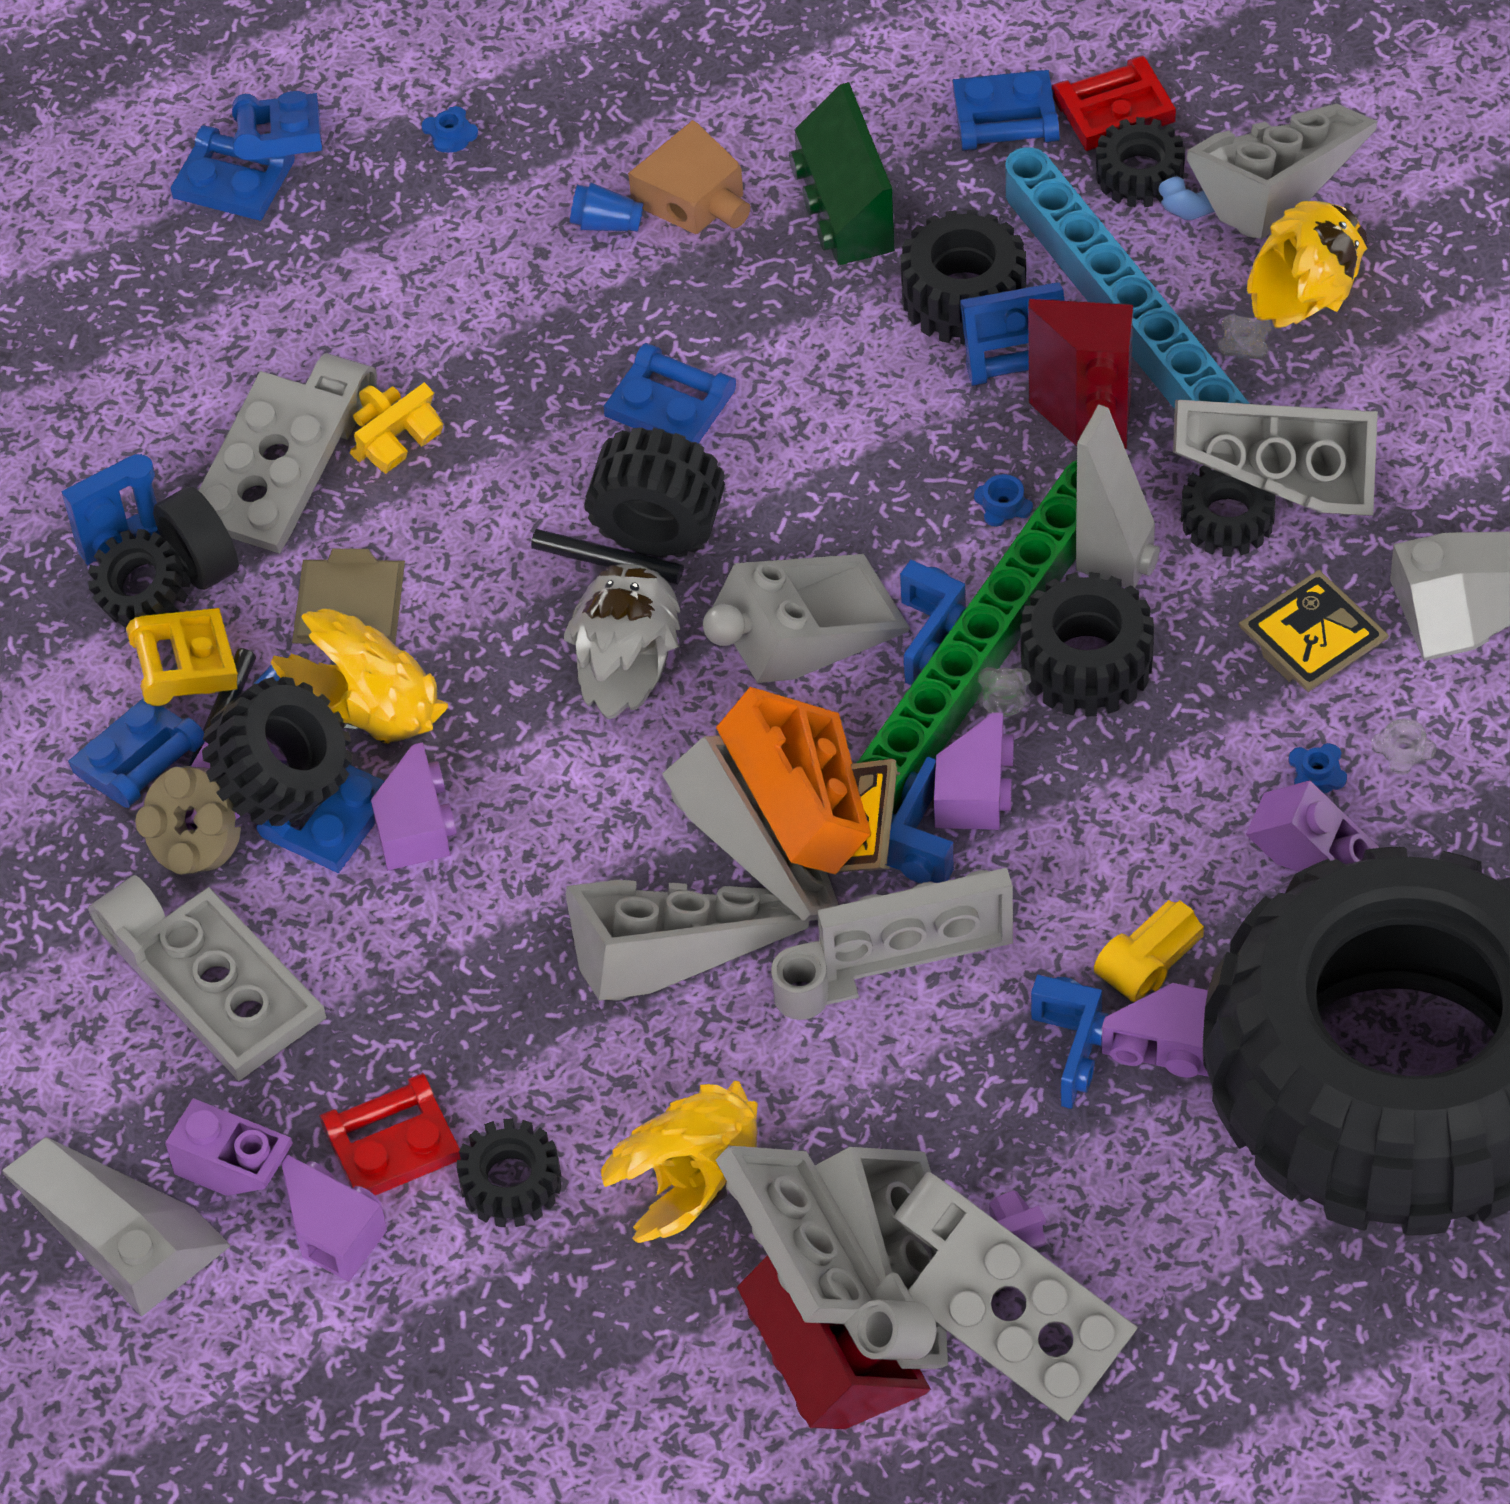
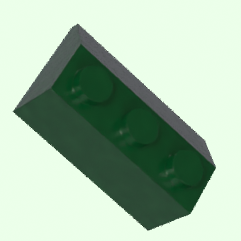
(844, 179)

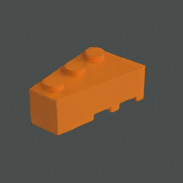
(799, 776)

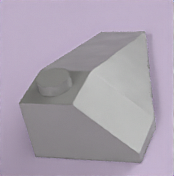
(1275, 167)
(1294, 452)
(1111, 511)
(1453, 589)
(721, 804)
(652, 939)
(869, 1191)
(122, 1227)

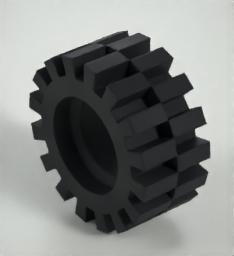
(1138, 141)
(1221, 530)
(126, 557)
(515, 1200)

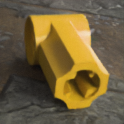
(1142, 960)

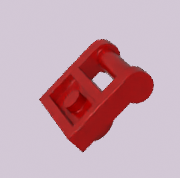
(1112, 97)
(398, 1151)

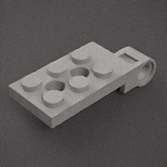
(290, 414)
(201, 935)
(890, 935)
(820, 1256)
(982, 1257)

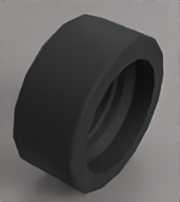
(197, 536)

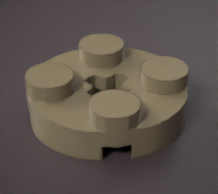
(165, 827)

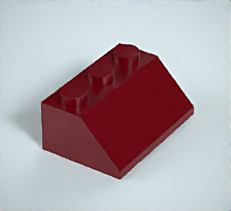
(1078, 361)
(821, 1362)

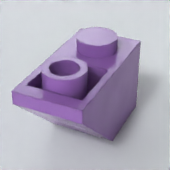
(970, 779)
(408, 812)
(1304, 827)
(1160, 1031)
(224, 1150)
(332, 1221)

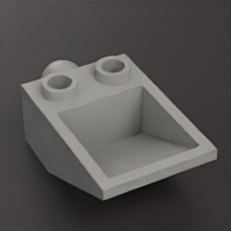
(802, 614)

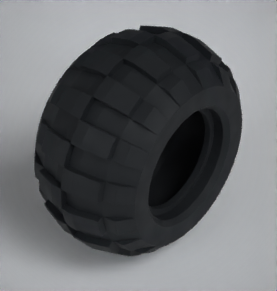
(1314, 1114)

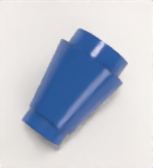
(604, 210)

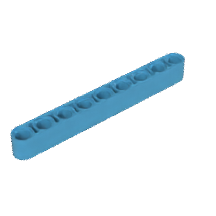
(1108, 275)

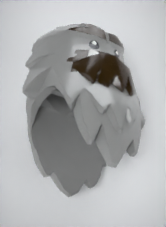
(623, 636)

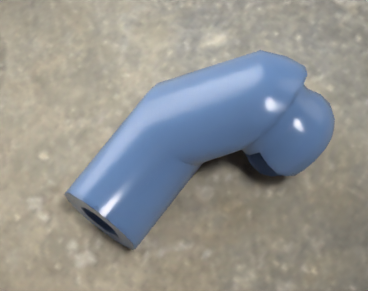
(1183, 202)

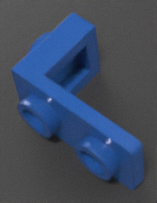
(938, 596)
(915, 852)
(1075, 1007)

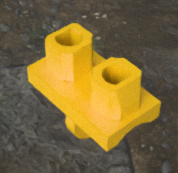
(378, 438)

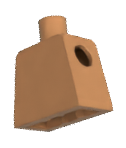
(691, 182)

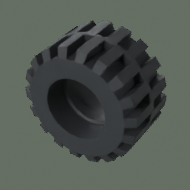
(957, 246)
(655, 492)
(1087, 676)
(249, 769)

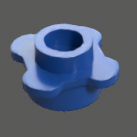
(447, 138)
(999, 488)
(1328, 758)

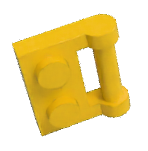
(199, 650)

